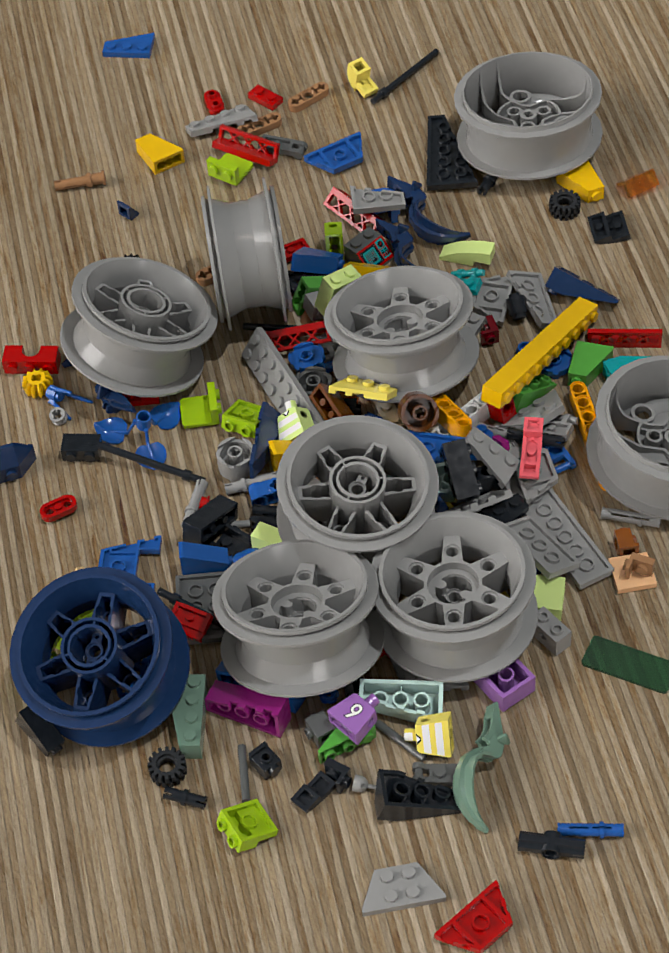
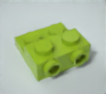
(241, 418)
(246, 825)

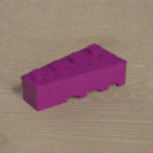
(249, 707)

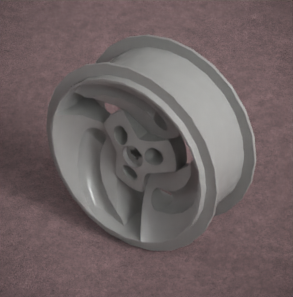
(541, 119)
(636, 469)

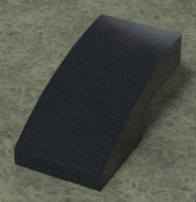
(314, 793)

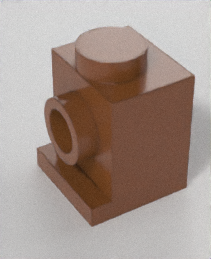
(625, 542)

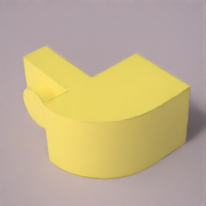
(359, 78)

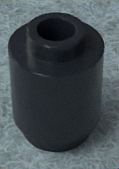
(516, 306)

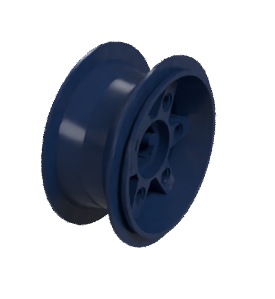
(58, 615)

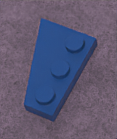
(130, 47)

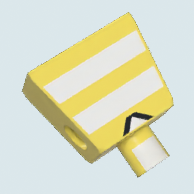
(433, 734)

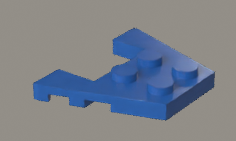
(127, 557)

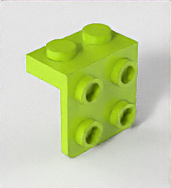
(229, 168)
(201, 410)

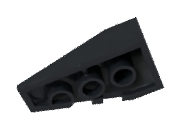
(410, 798)

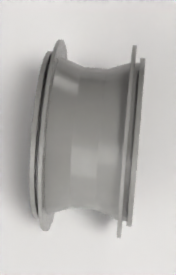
(247, 254)
(138, 326)
(404, 330)
(353, 457)
(454, 616)
(298, 619)

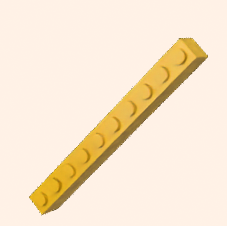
(539, 353)

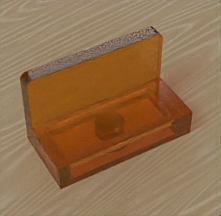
(639, 182)

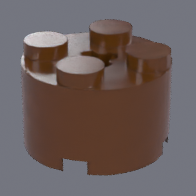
(421, 421)

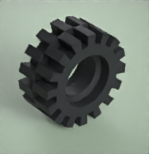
(564, 198)
(163, 757)

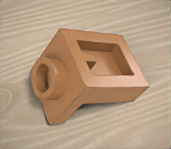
(640, 564)

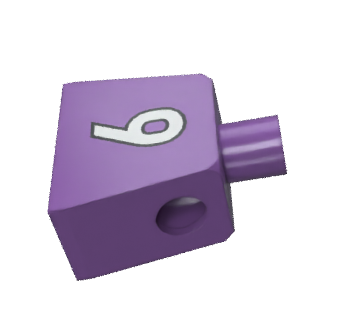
(354, 716)

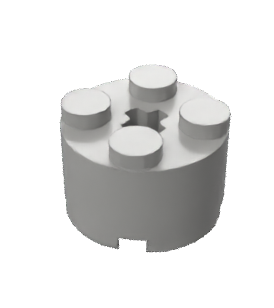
(234, 458)

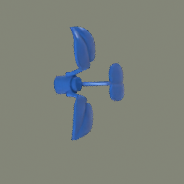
(164, 415)

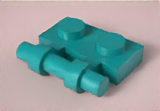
(474, 282)

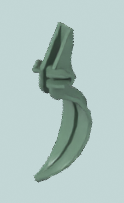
(489, 748)

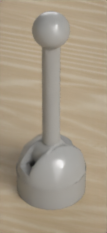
(360, 784)

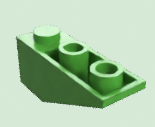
(536, 389)
(339, 743)

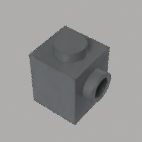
(318, 728)

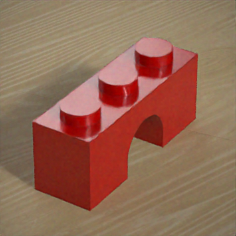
(16, 362)

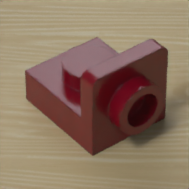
(491, 332)

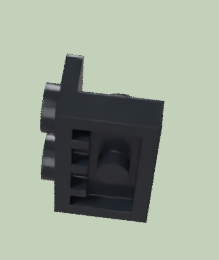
(234, 540)

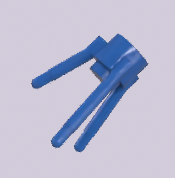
(57, 394)

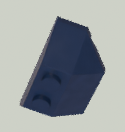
(15, 460)

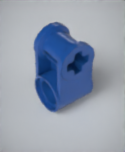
(263, 492)

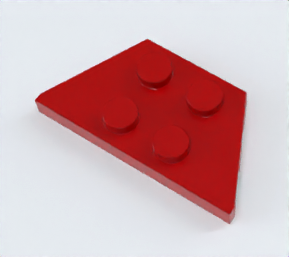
(478, 922)

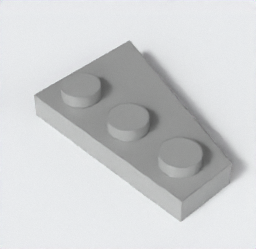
(494, 456)

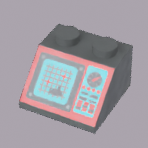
(368, 248)

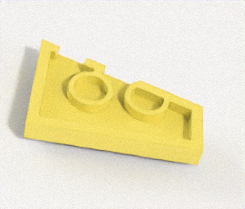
(354, 386)

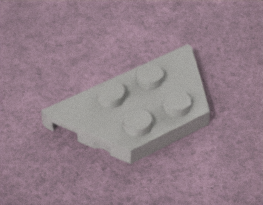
(492, 298)
(545, 407)
(548, 477)
(400, 889)

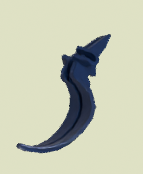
(424, 228)
(400, 240)
(112, 401)

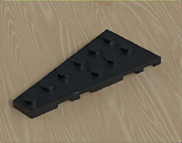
(444, 161)

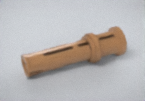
(87, 180)

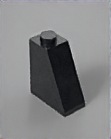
(40, 731)

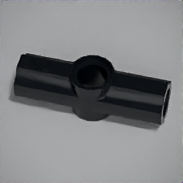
(551, 844)

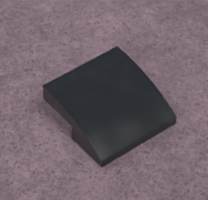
(609, 228)

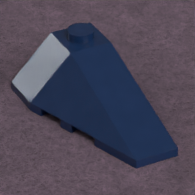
(569, 284)
(266, 432)

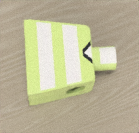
(293, 421)

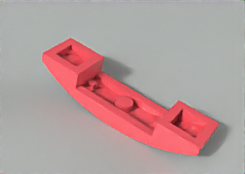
(531, 448)

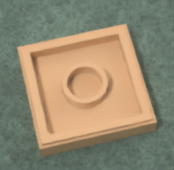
(635, 582)

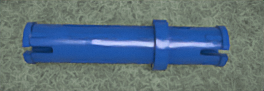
(592, 829)

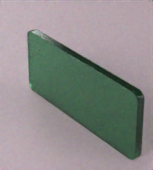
(627, 664)

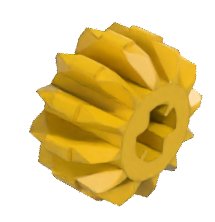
(36, 383)

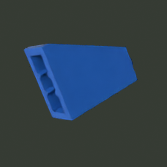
(316, 261)
(203, 558)

